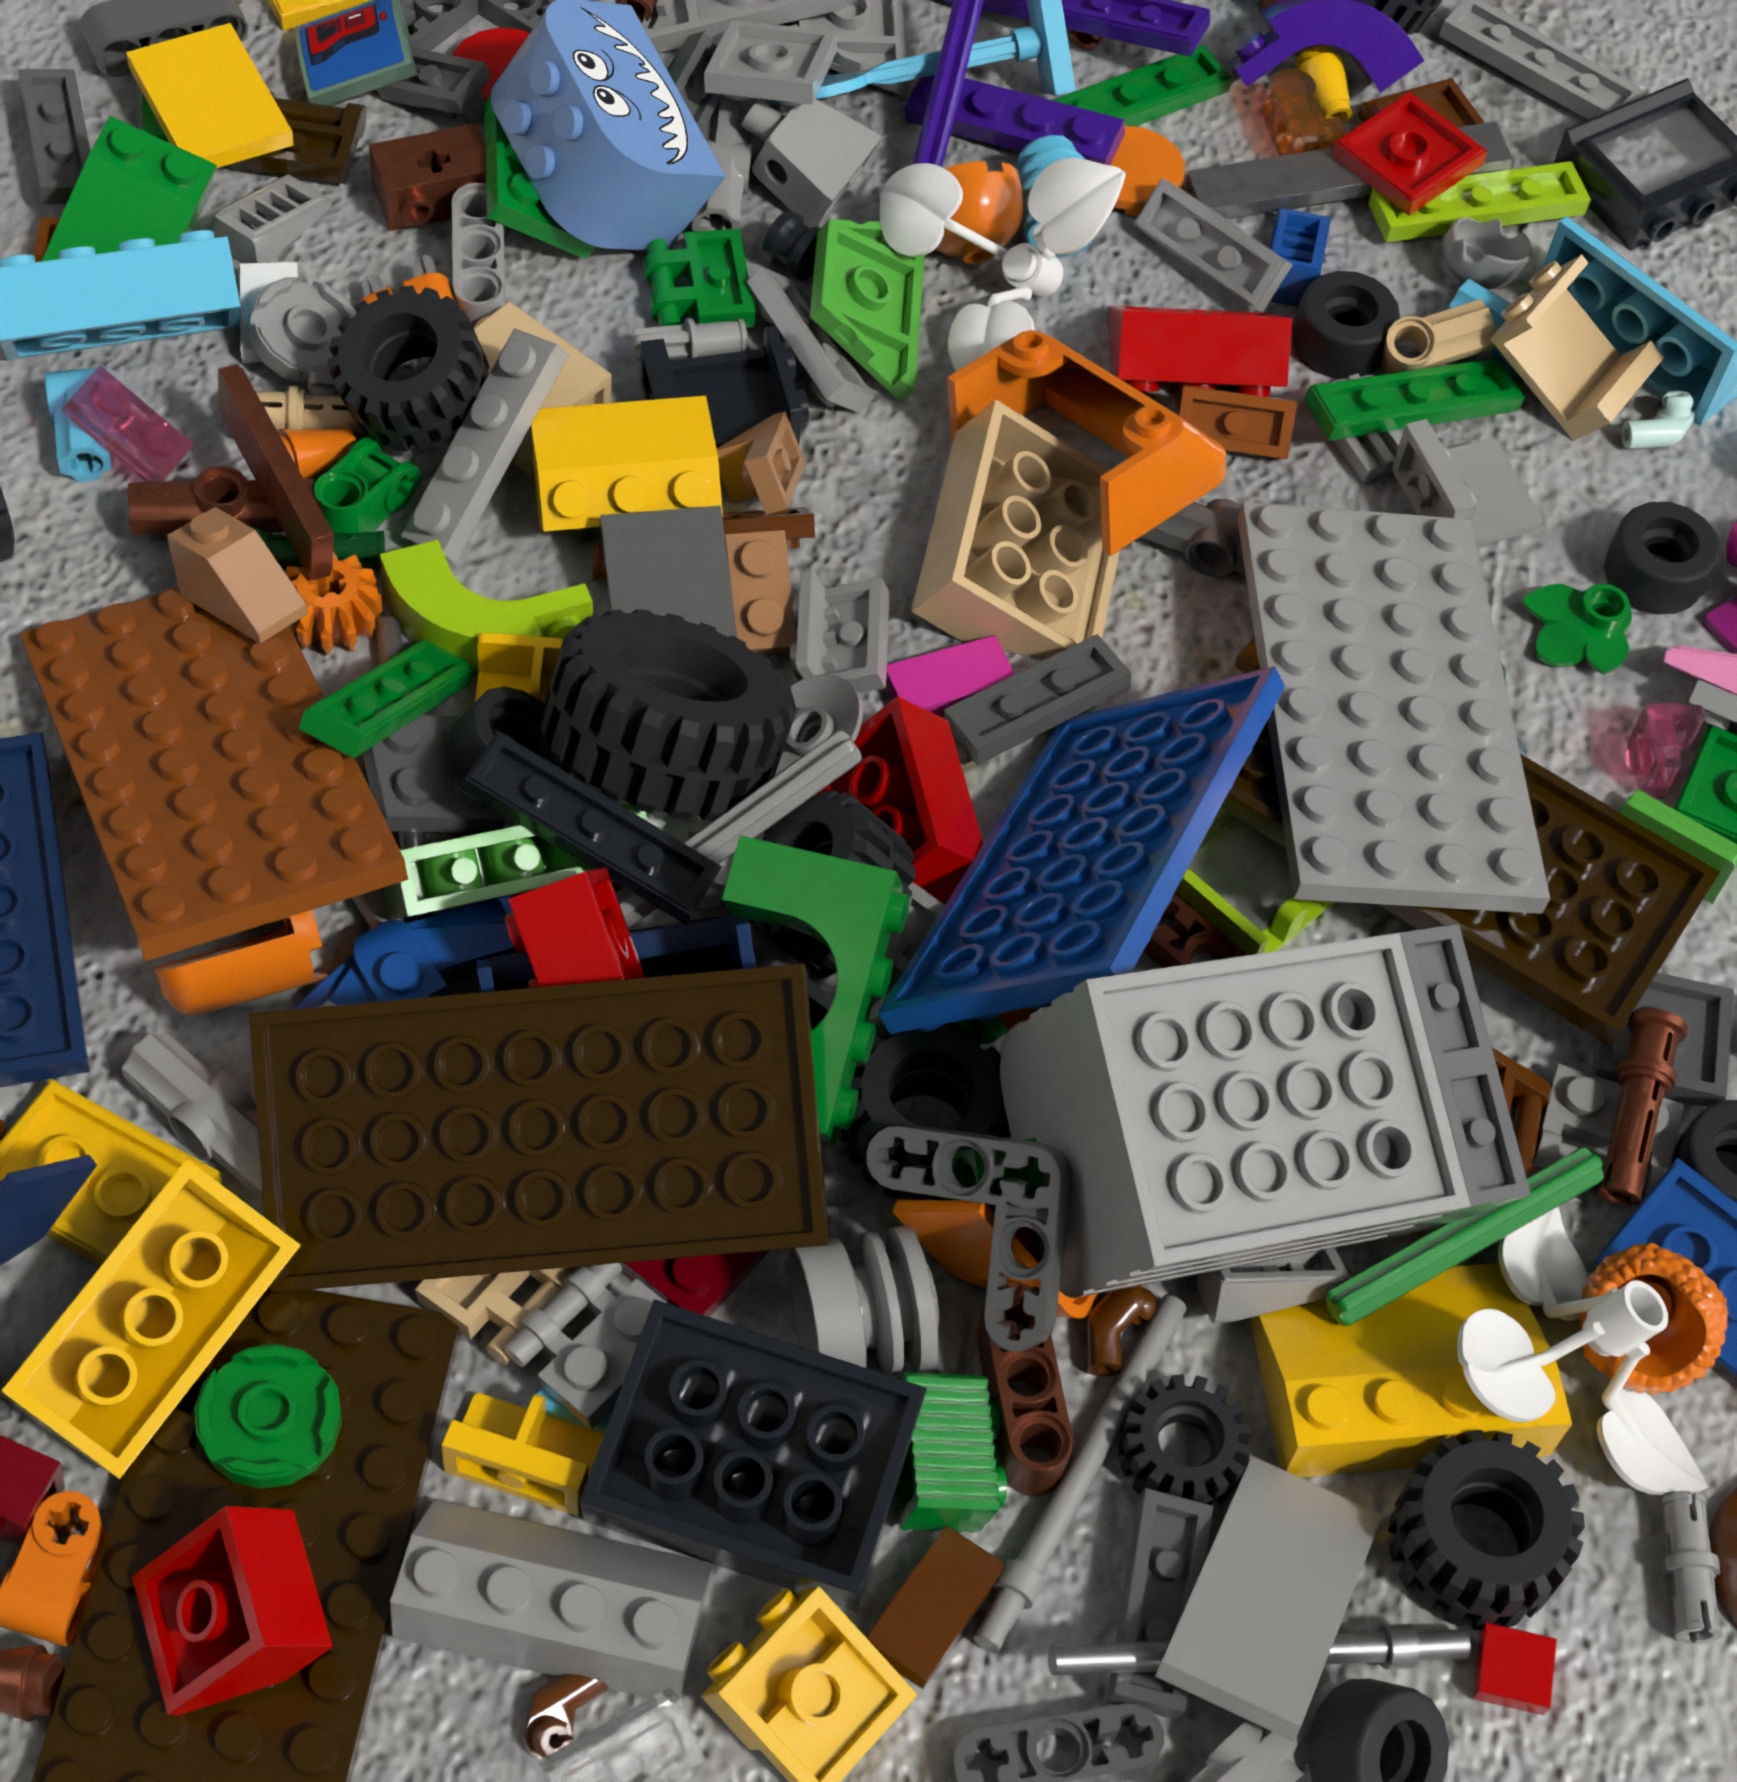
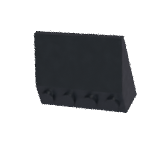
(753, 1454)

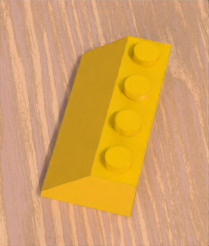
(150, 1320)

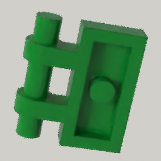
(716, 276)

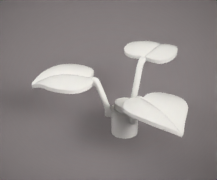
(1066, 199)
(1509, 1378)

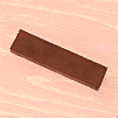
(275, 472)

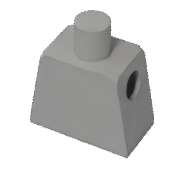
(809, 155)

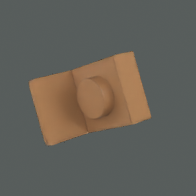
(763, 464)

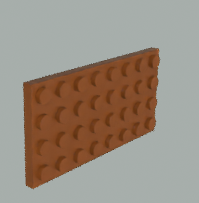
(200, 771)

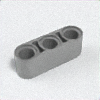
(476, 254)

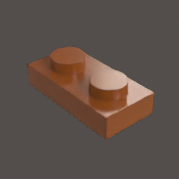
(1240, 420)

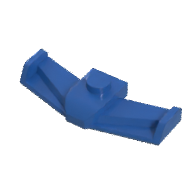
(407, 958)

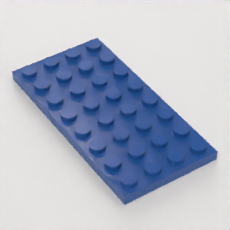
(1084, 854)

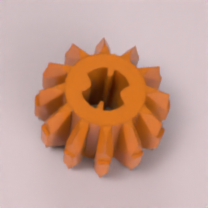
(337, 605)

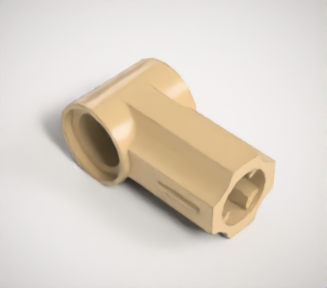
(1440, 337)

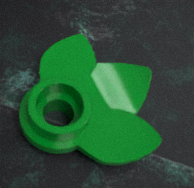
(1581, 625)

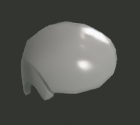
(1484, 252)

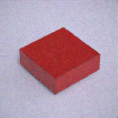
(1515, 1669)

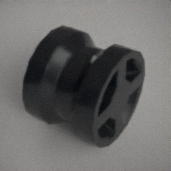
(791, 243)

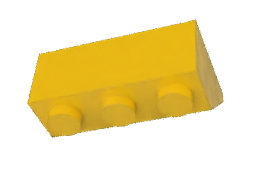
(622, 460)

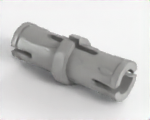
(1690, 1567)

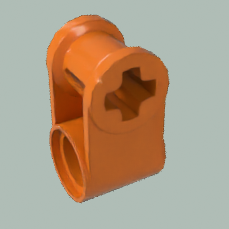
(52, 1580)

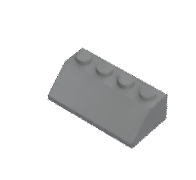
(549, 1599)

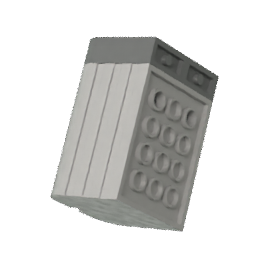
(1264, 1106)

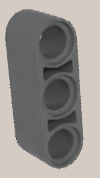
(132, 24)

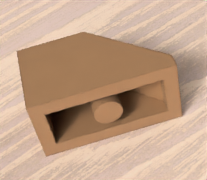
(234, 575)

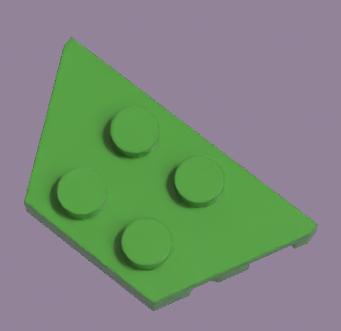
(869, 301)

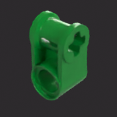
(365, 488)

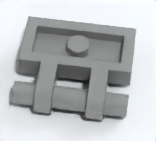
(592, 1367)

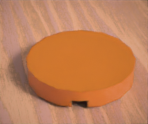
(1145, 160)

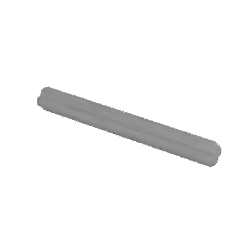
(761, 809)

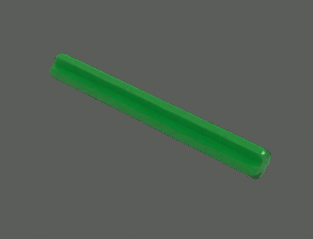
(1461, 1239)

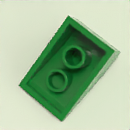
(132, 191)

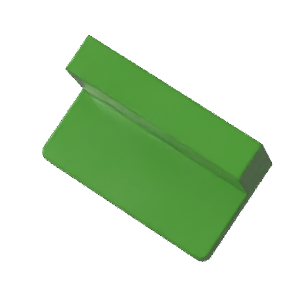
(1686, 835)

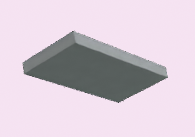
(1270, 1598)

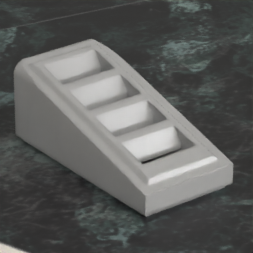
(274, 235)
(1269, 1285)

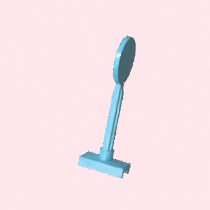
(1043, 40)

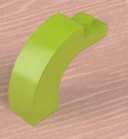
(449, 615)

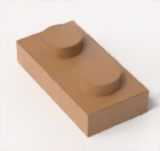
(761, 590)

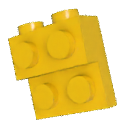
(807, 1688)

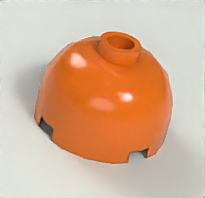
(989, 207)

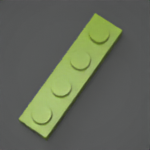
(1509, 195)

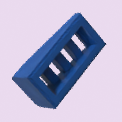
(1302, 252)

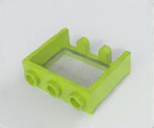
(1246, 887)

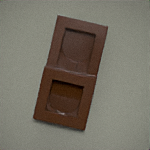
(935, 1606)

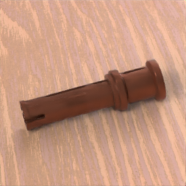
(1644, 1080)

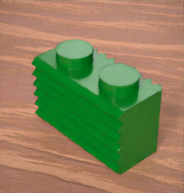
(951, 1458)

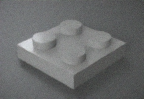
(770, 62)

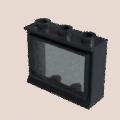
(1654, 164)

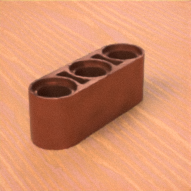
(1025, 1419)

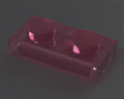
(127, 427)

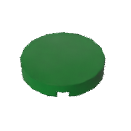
(268, 1416)

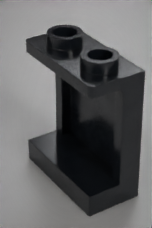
(738, 386)

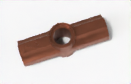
(170, 505)

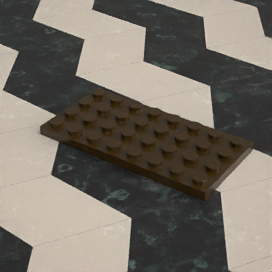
(1611, 909)
(541, 1127)
(355, 1529)

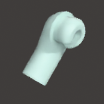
(1665, 428)

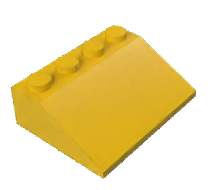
(1391, 1381)

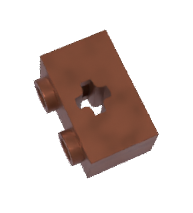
(421, 173)

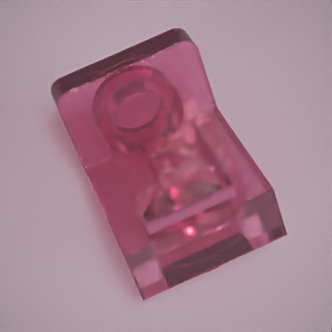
(1656, 744)

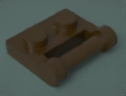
(322, 140)

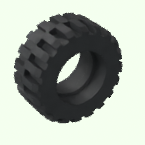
(666, 713)

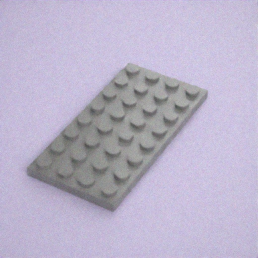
(1392, 711)

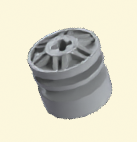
(876, 1305)

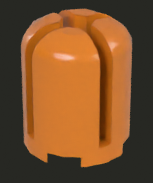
(243, 969)

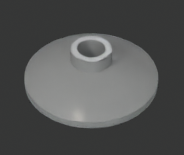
(822, 707)

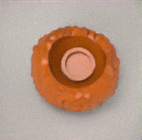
(1694, 1311)

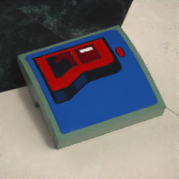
(354, 51)

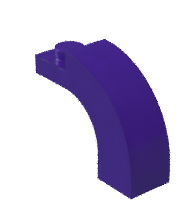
(1368, 35)

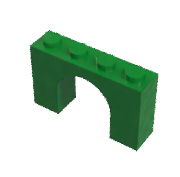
(850, 912)

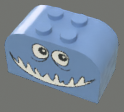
(604, 128)

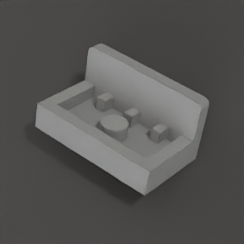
(842, 631)

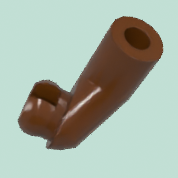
(1107, 1322)
(554, 1710)

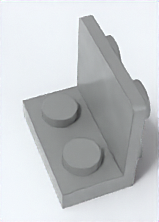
(1464, 483)

